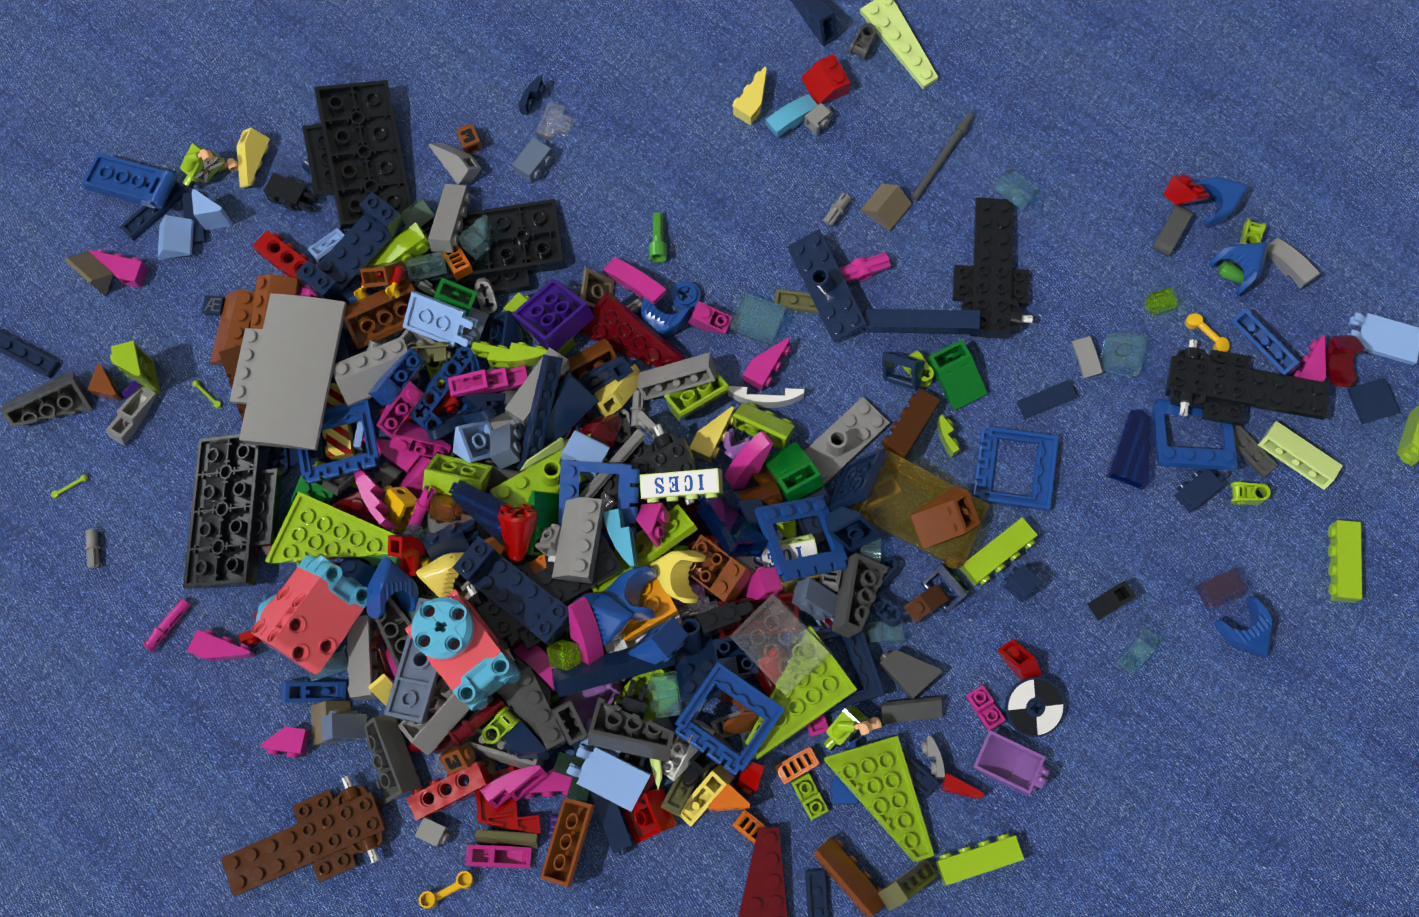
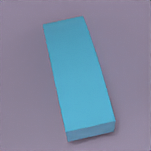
(790, 115)
(621, 536)

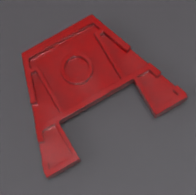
(507, 813)

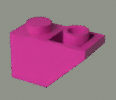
(709, 319)
(653, 521)
(288, 740)

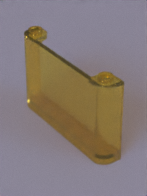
(904, 489)

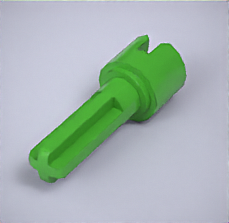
(657, 248)

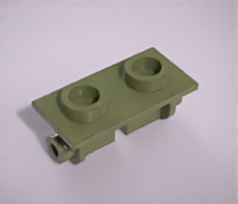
(439, 350)

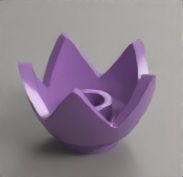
(732, 447)

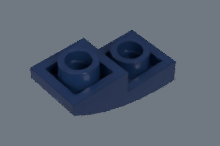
(532, 92)

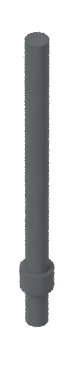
(960, 130)

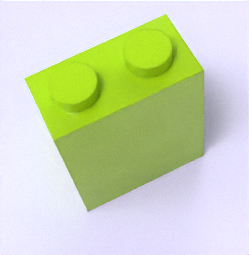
(1409, 443)

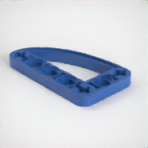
(426, 413)

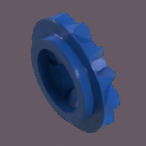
(682, 288)

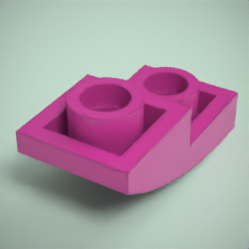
(985, 708)

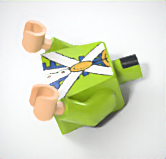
(202, 165)
(847, 725)

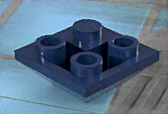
(734, 658)

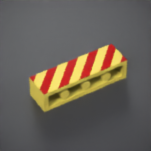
(339, 438)

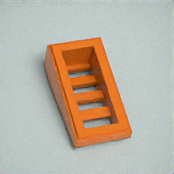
(461, 271)
(815, 763)
(741, 818)

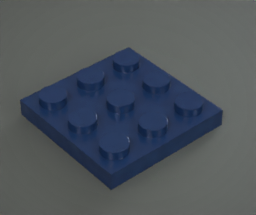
(857, 480)

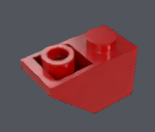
(1184, 191)

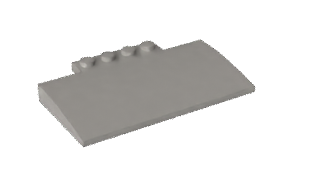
(288, 371)

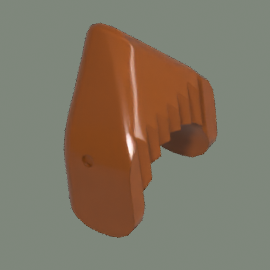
(739, 724)

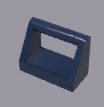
(915, 364)
(953, 580)

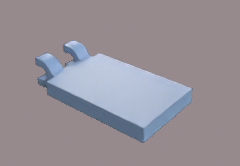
(438, 320)
(1387, 337)
(609, 776)

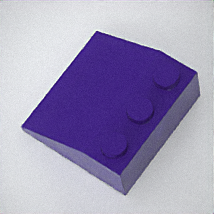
(553, 315)

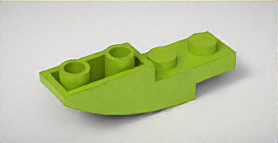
(516, 356)

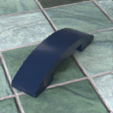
(606, 373)

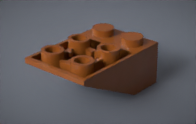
(945, 517)
(719, 572)

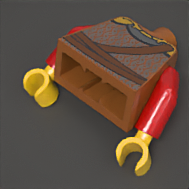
(382, 275)

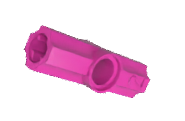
(864, 268)

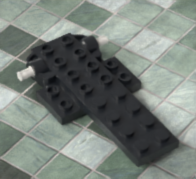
(991, 282)
(1225, 384)
(663, 455)
(511, 631)

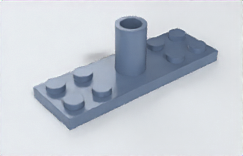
(412, 684)

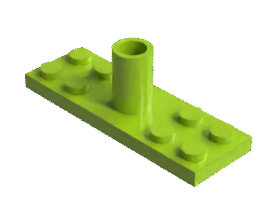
(519, 488)
(677, 529)

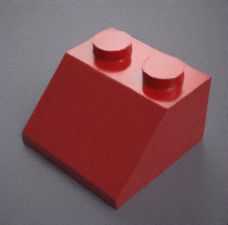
(826, 80)
(648, 817)

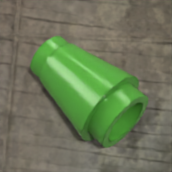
(1231, 272)

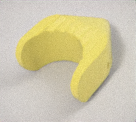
(673, 573)
(440, 575)

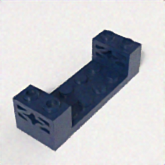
(354, 250)
(513, 591)

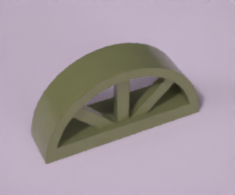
(907, 885)

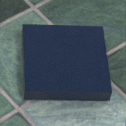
(1373, 401)

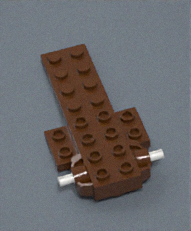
(326, 835)

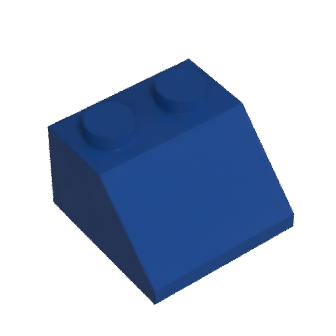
(660, 642)

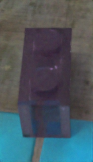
(1220, 588)

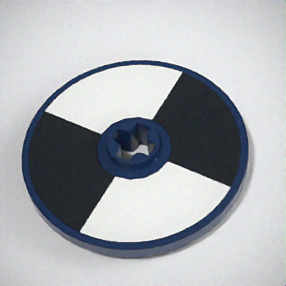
(1046, 716)

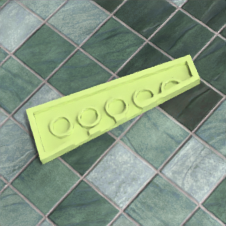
(900, 39)

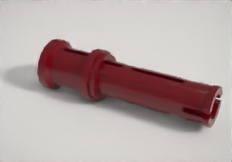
(469, 727)

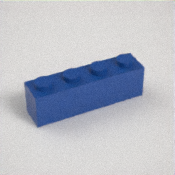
(1266, 342)

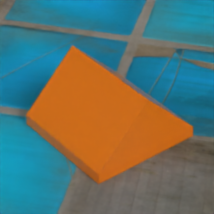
(728, 800)

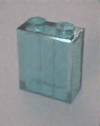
(757, 319)

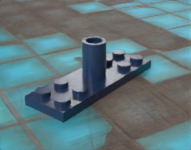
(827, 286)
(694, 662)

